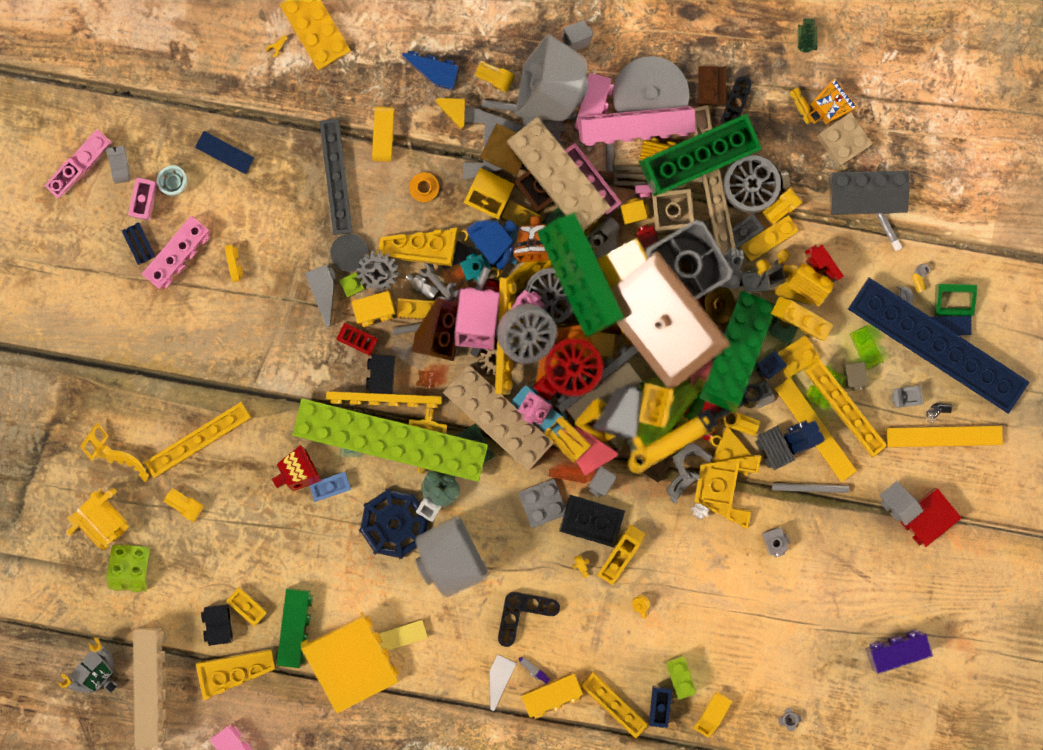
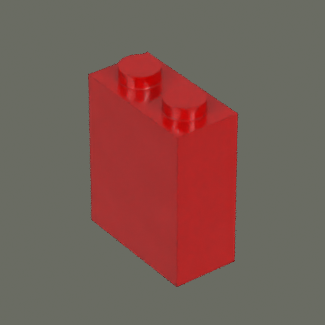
(935, 519)

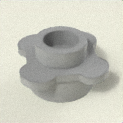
(789, 724)

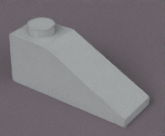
(323, 288)

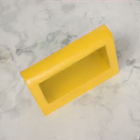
(592, 412)

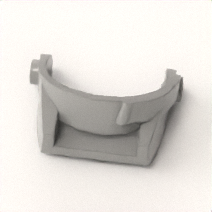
(688, 450)
(674, 495)

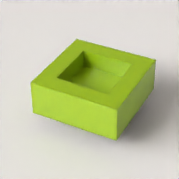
(351, 285)

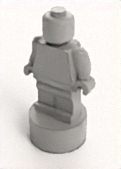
(419, 284)

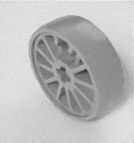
(770, 169)
(547, 296)
(533, 329)

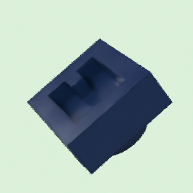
(770, 365)

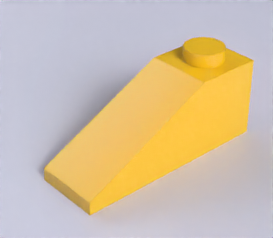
(621, 554)

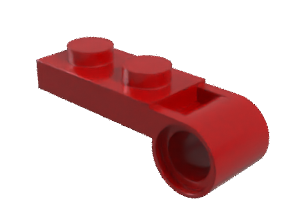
(543, 386)

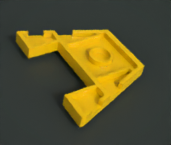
(717, 486)

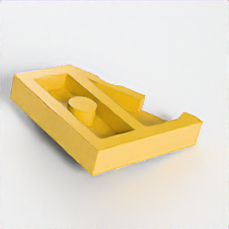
(730, 448)

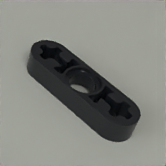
(743, 100)

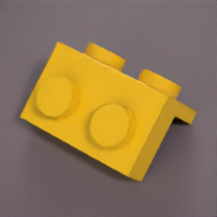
(655, 405)

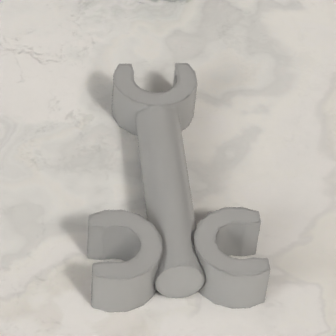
(448, 292)

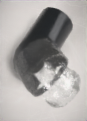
(937, 408)

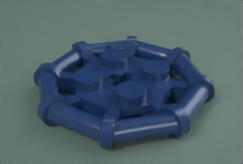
(383, 521)

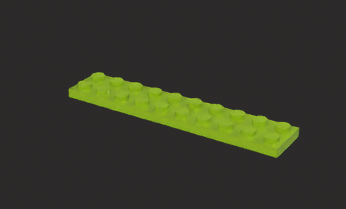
(390, 440)

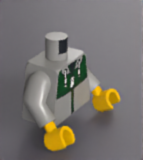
(92, 671)

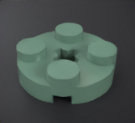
(447, 482)

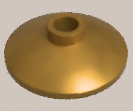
(719, 304)

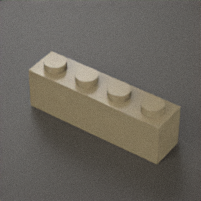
(619, 379)

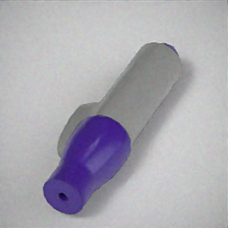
(534, 671)

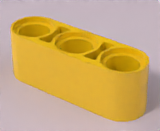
(383, 134)

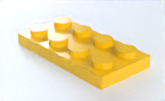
(315, 31)

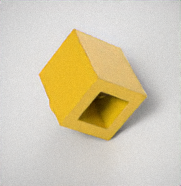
(634, 211)

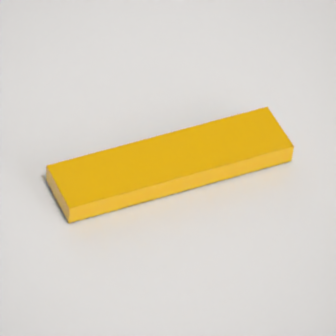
(614, 705)

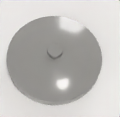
(650, 85)

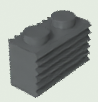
(775, 448)

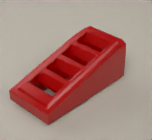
(371, 346)

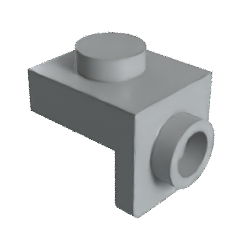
(907, 396)

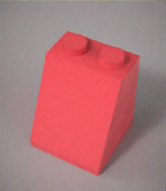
(595, 455)

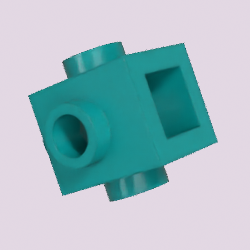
(472, 260)

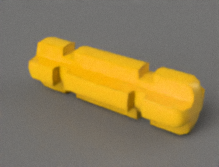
(801, 104)

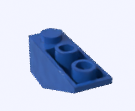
(437, 72)

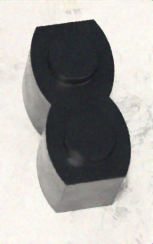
(217, 625)

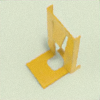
(577, 449)

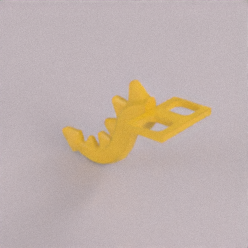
(104, 451)

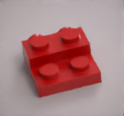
(820, 258)

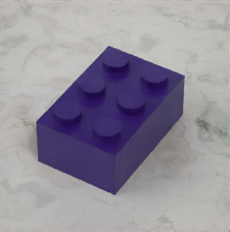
(898, 651)

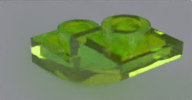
(866, 347)

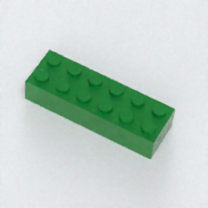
(700, 155)
(580, 274)
(735, 363)

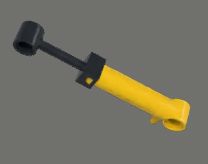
(699, 426)

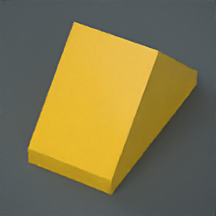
(453, 109)

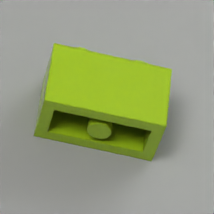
(680, 677)

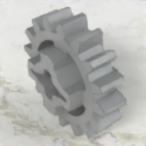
(385, 272)

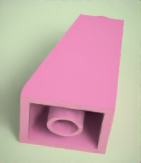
(476, 318)

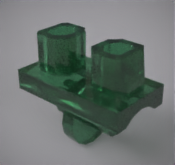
(807, 36)

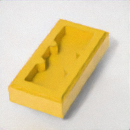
(518, 214)

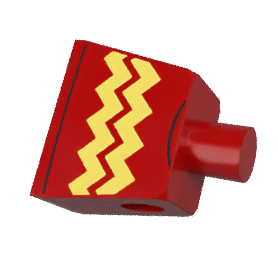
(296, 470)

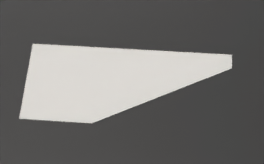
(499, 677)

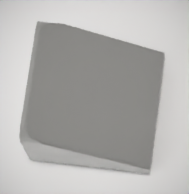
(768, 396)

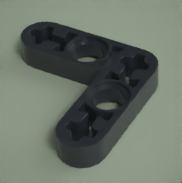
(522, 606)

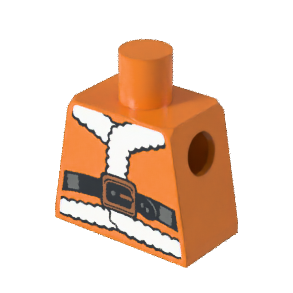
(528, 245)

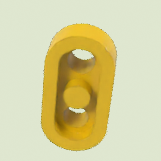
(235, 270)

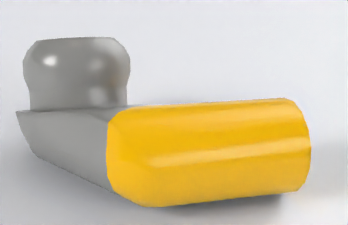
(918, 276)

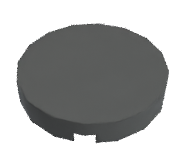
(348, 251)

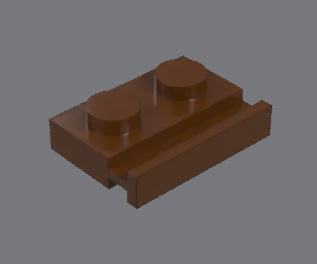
(711, 85)

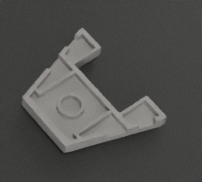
(477, 116)

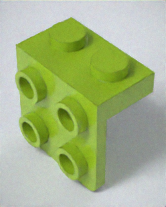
(128, 568)

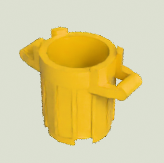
(99, 519)

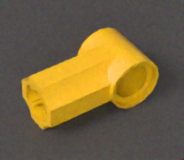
(499, 78)
(786, 203)
(742, 423)
(186, 506)

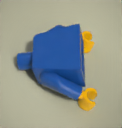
(492, 241)

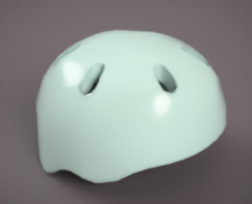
(173, 181)

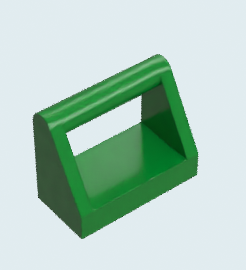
(955, 288)

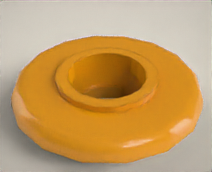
(424, 177)

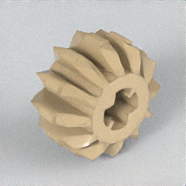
(488, 364)

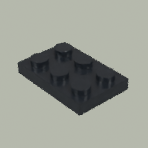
(591, 521)

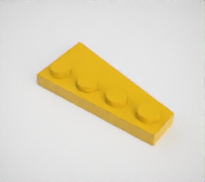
(421, 247)
(224, 673)

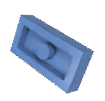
(330, 486)

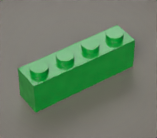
(293, 627)

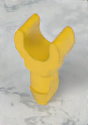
(277, 45)

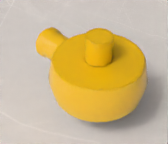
(580, 563)
(641, 605)

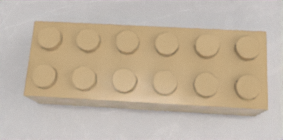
(557, 173)
(498, 417)
(149, 686)

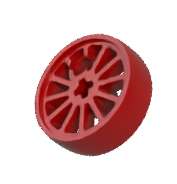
(551, 377)

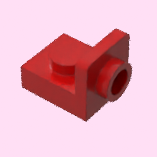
(646, 237)

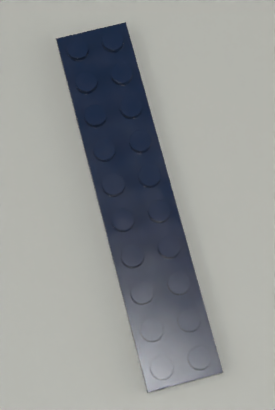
(938, 345)

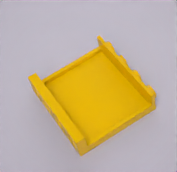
(350, 663)

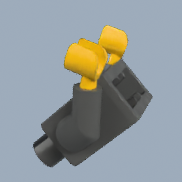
(765, 276)

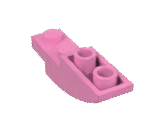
(78, 164)

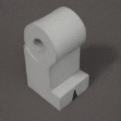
(119, 164)

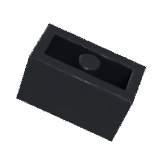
(381, 374)

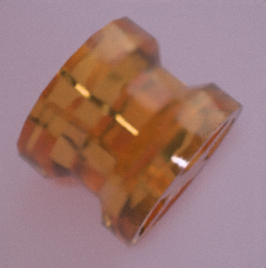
(426, 379)

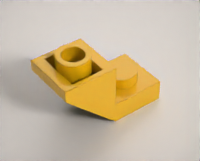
(712, 715)

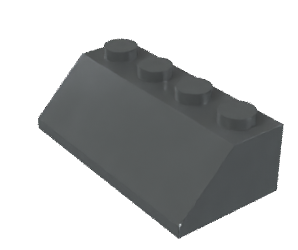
(869, 192)

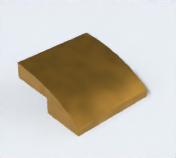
(499, 153)

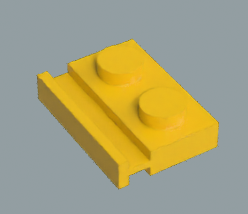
(797, 356)

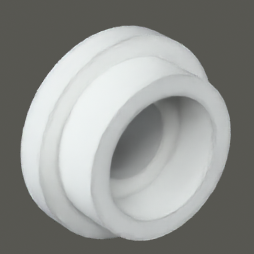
(700, 511)

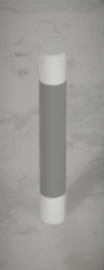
(889, 231)

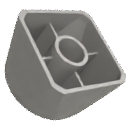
(552, 81)
(697, 247)
(449, 558)

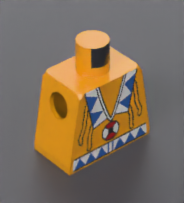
(831, 104)

